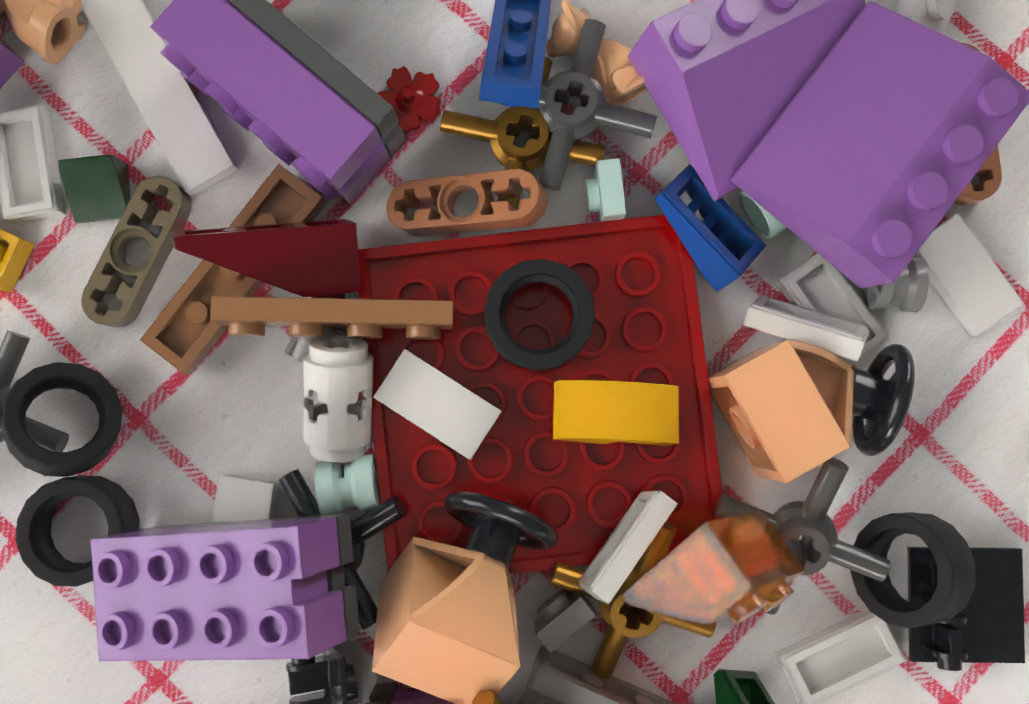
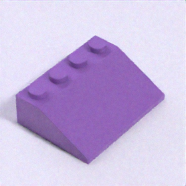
(731, 70)
(881, 143)

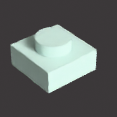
(605, 191)

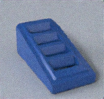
(721, 242)

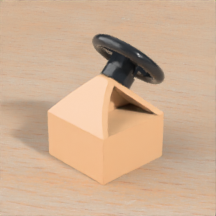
(797, 404)
(451, 610)

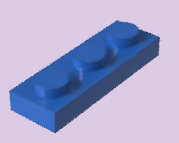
(516, 53)

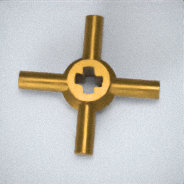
(507, 127)
(623, 619)

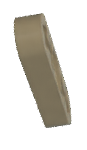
(113, 258)

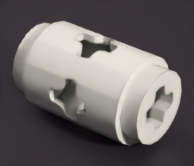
(338, 371)

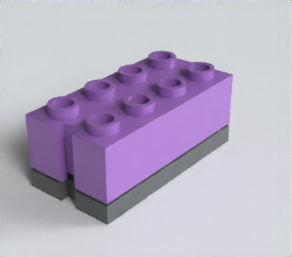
(283, 90)
(225, 590)

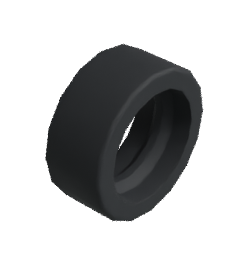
(534, 272)
(61, 376)
(35, 519)
(952, 559)

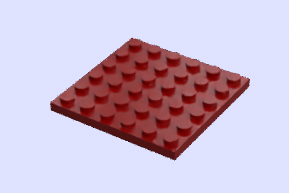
(641, 333)

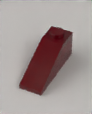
(298, 257)

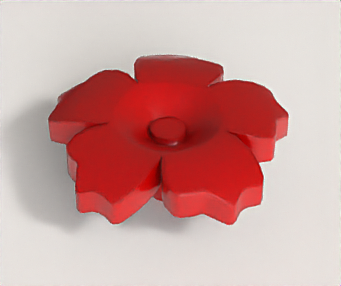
(412, 98)

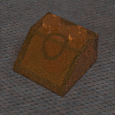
(720, 572)

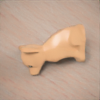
(46, 25)
(612, 67)

